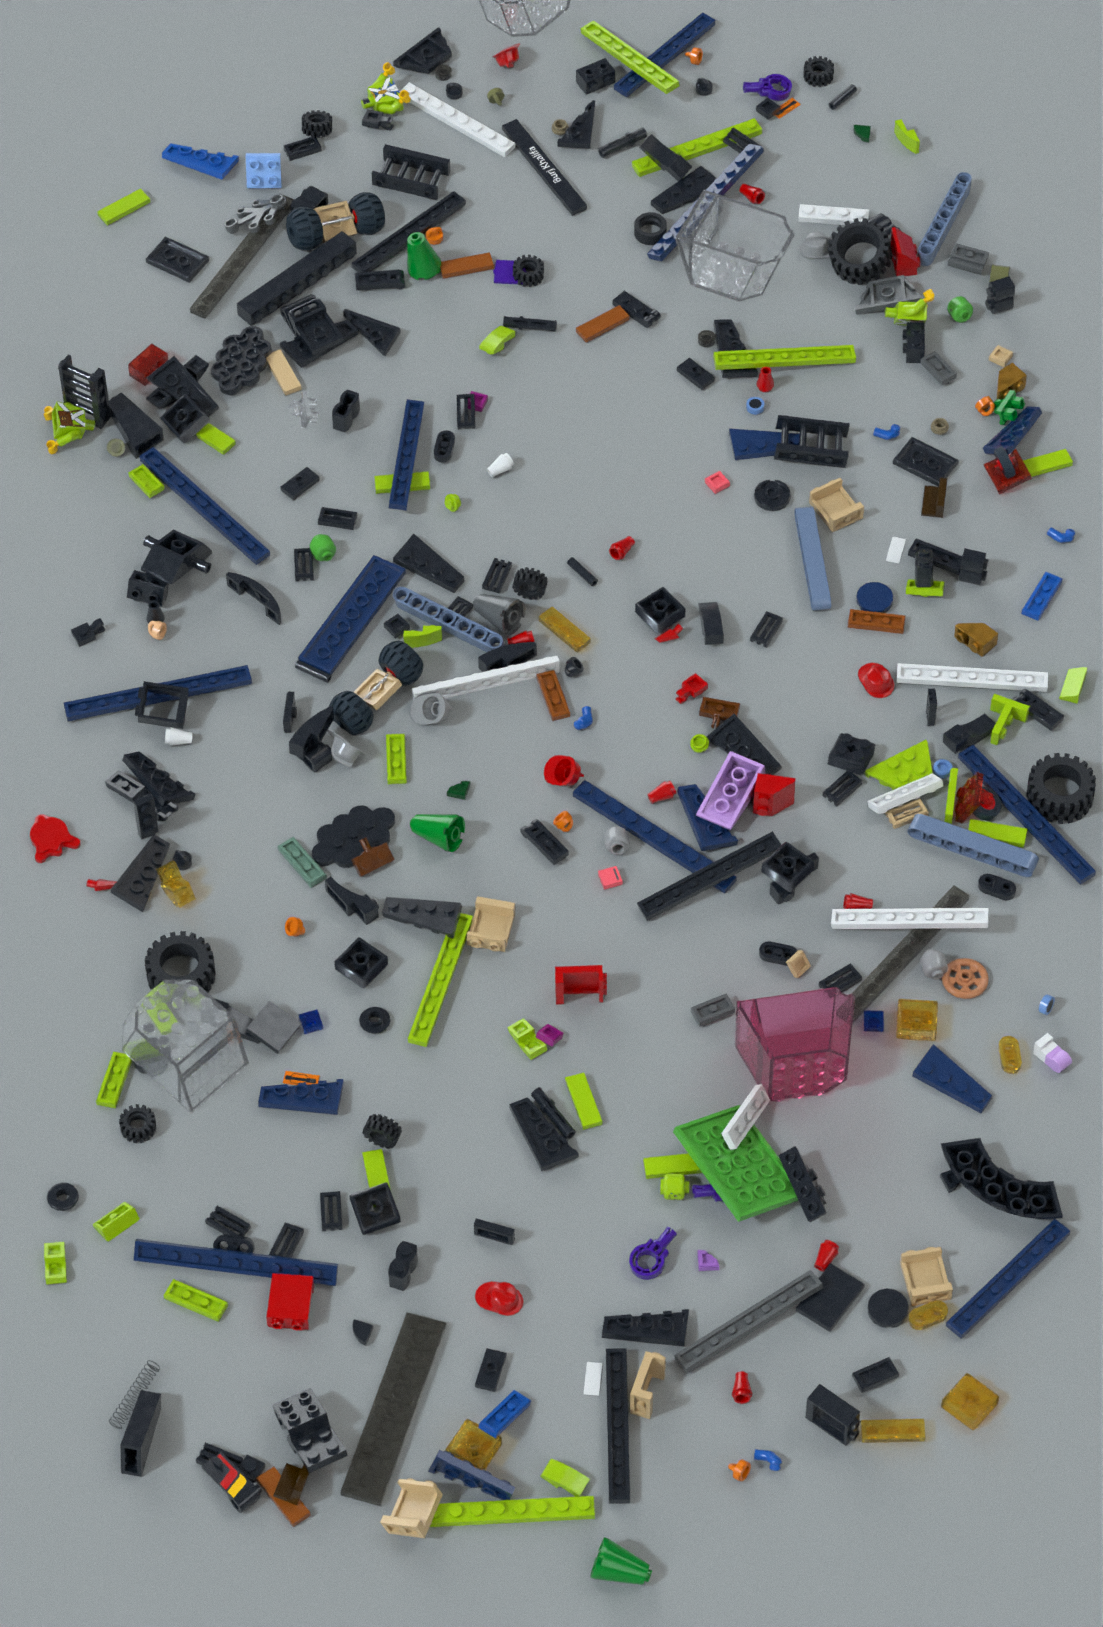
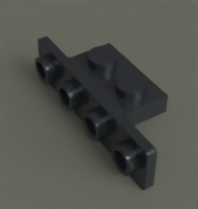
(804, 1184)

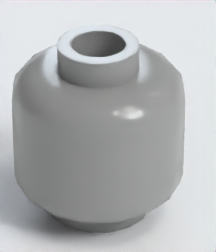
(616, 840)
(933, 964)

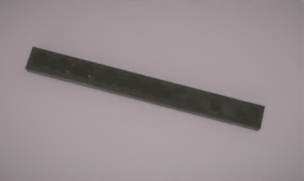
(236, 264)
(902, 955)

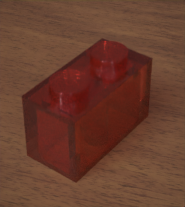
(147, 363)

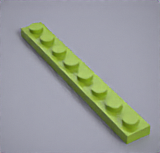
(630, 57)
(699, 146)
(784, 357)
(439, 983)
(514, 1511)

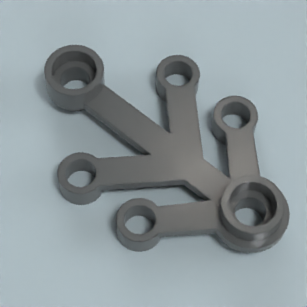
(257, 213)

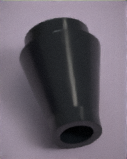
(154, 612)

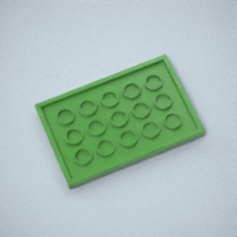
(746, 1177)

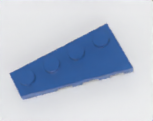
(212, 164)

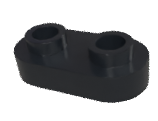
(443, 450)
(996, 887)
(778, 952)
(234, 1243)

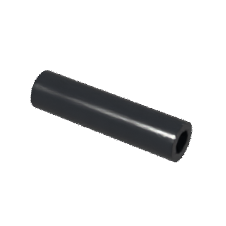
(842, 96)
(582, 571)
(313, 671)

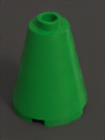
(421, 257)
(439, 829)
(619, 1565)

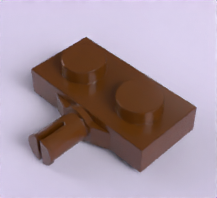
(718, 710)
(371, 857)

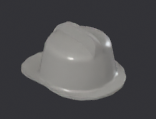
(815, 246)
(429, 709)
(343, 751)

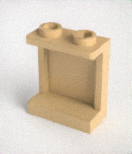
(835, 505)
(491, 924)
(925, 1276)
(640, 1399)
(413, 1508)

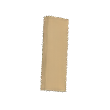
(283, 372)

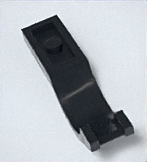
(134, 790)

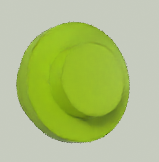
(452, 502)
(699, 743)

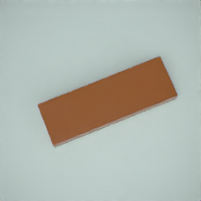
(466, 265)
(602, 323)
(876, 621)
(553, 695)
(292, 1512)

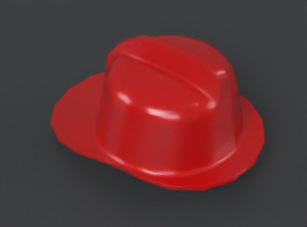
(508, 56)
(876, 680)
(562, 771)
(499, 1298)

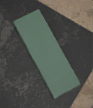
(302, 862)

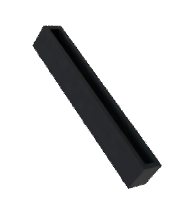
(296, 278)

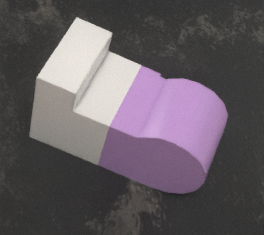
(1051, 1054)

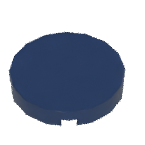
(874, 597)

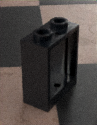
(171, 690)
(833, 1415)

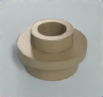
(559, 127)
(939, 426)

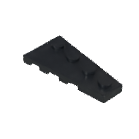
(301, 355)

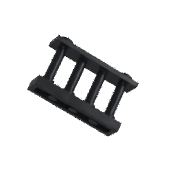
(413, 159)
(97, 388)
(811, 455)

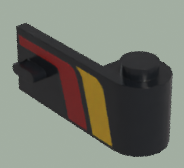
(234, 1483)

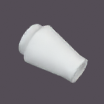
(500, 465)
(176, 737)

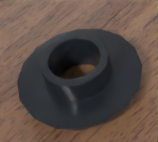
(374, 1027)
(60, 1189)

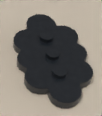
(241, 360)
(340, 840)

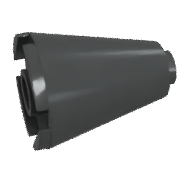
(500, 611)

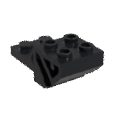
(312, 323)
(309, 1430)

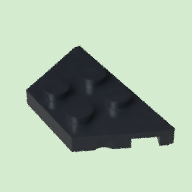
(425, 54)

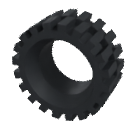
(860, 233)
(1058, 806)
(176, 946)

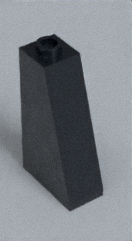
(134, 425)
(140, 1433)

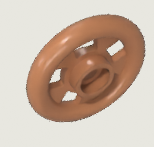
(965, 992)

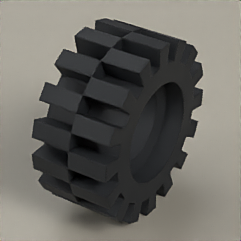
(818, 64)
(317, 123)
(528, 263)
(530, 583)
(382, 1131)
(137, 1133)

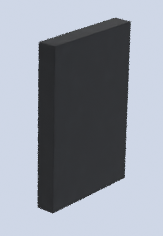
(177, 259)
(925, 461)
(833, 1300)

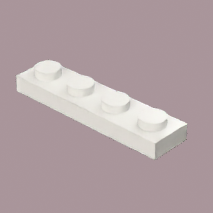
(830, 215)
(905, 793)
(745, 1116)

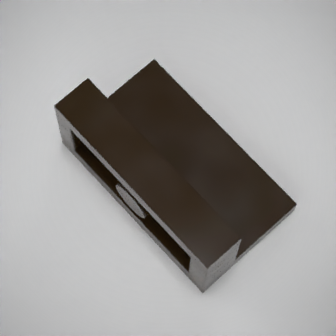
(934, 499)
(291, 1483)

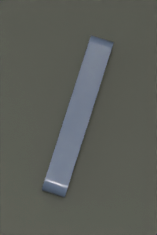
(944, 218)
(812, 558)
(444, 614)
(973, 845)

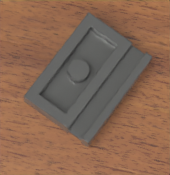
(968, 258)

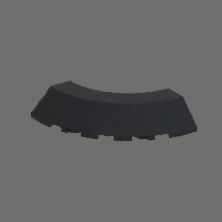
(998, 1187)

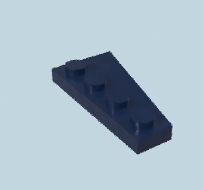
(1014, 432)
(757, 444)
(707, 834)
(947, 1077)
(307, 1098)
(470, 1475)

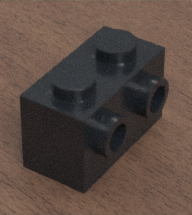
(595, 76)
(915, 341)
(147, 588)

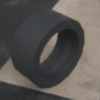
(649, 218)

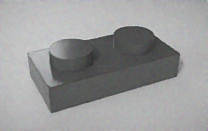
(938, 368)
(712, 1009)

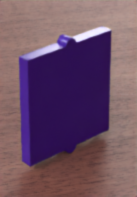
(504, 272)

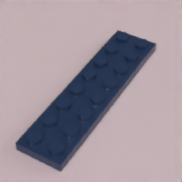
(352, 614)

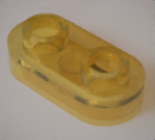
(1009, 1056)
(926, 1315)

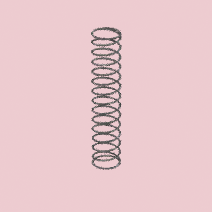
(119, 1422)

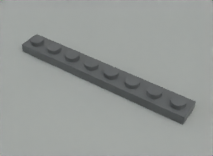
(748, 1321)

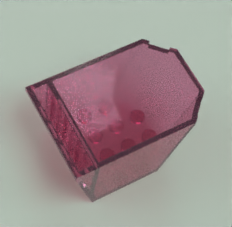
(796, 1041)

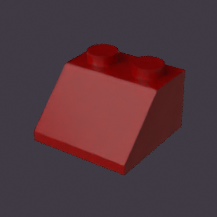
(903, 253)
(773, 794)

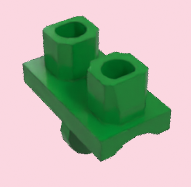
(1007, 407)

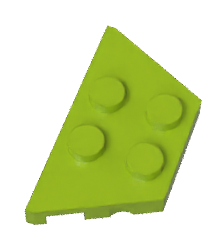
(903, 767)

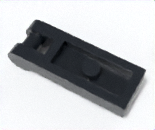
(380, 280)
(636, 309)
(1040, 710)
(545, 841)

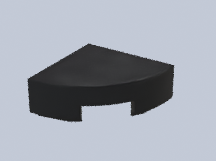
(949, 1180)
(362, 1331)

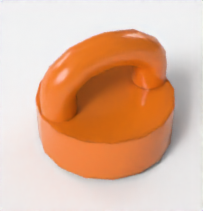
(695, 55)
(434, 235)
(984, 404)
(562, 820)
(294, 927)
(740, 1470)

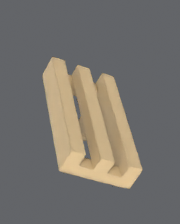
(908, 815)

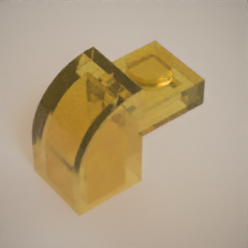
(174, 885)

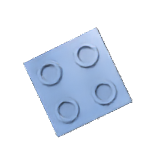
(263, 170)

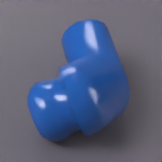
(887, 434)
(1061, 537)
(585, 720)
(769, 1456)

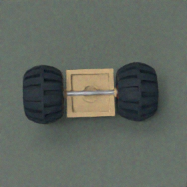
(310, 226)
(400, 667)

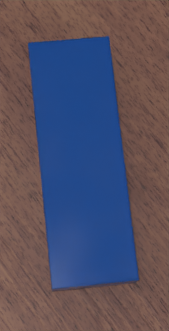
(1041, 596)
(504, 1414)

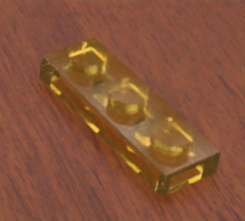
(564, 629)
(893, 1430)

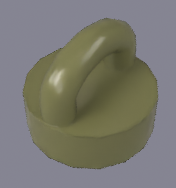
(496, 95)
(116, 447)

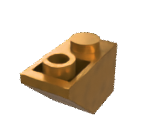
(1010, 379)
(976, 636)

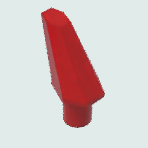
(670, 634)
(100, 884)

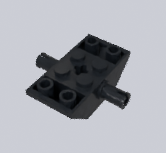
(175, 556)

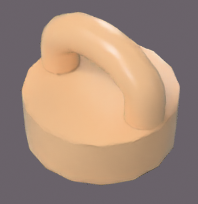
(158, 630)

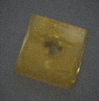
(908, 1027)
(974, 1412)
(469, 1436)

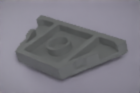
(886, 293)

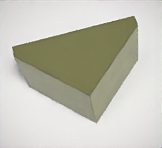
(999, 272)

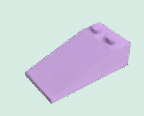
(731, 791)

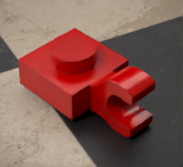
(692, 686)

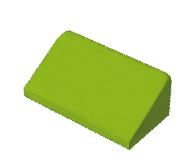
(1073, 684)
(116, 1221)

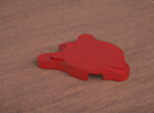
(50, 836)

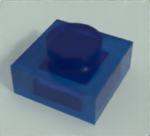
(310, 1021)
(873, 1021)

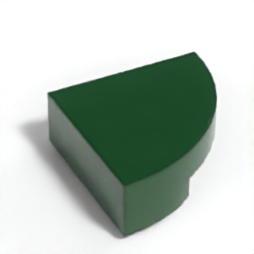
(862, 132)
(459, 790)

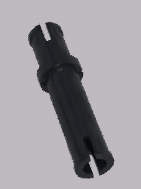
(618, 144)
(527, 323)
(548, 1106)

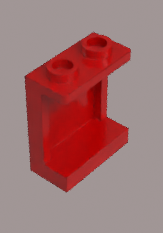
(580, 981)
(290, 1301)

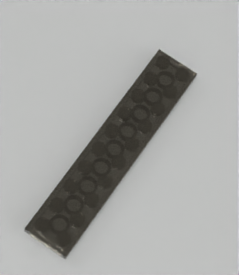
(393, 1409)

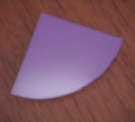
(706, 1261)

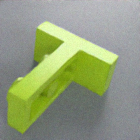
(1008, 711)

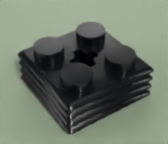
(188, 409)
(660, 610)
(851, 753)
(788, 866)
(361, 962)
(381, 1197)

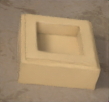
(1000, 356)
(798, 964)

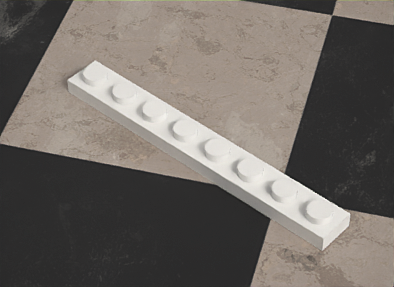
(459, 121)
(972, 677)
(489, 679)
(910, 918)

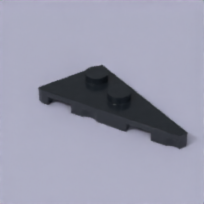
(580, 131)
(378, 333)

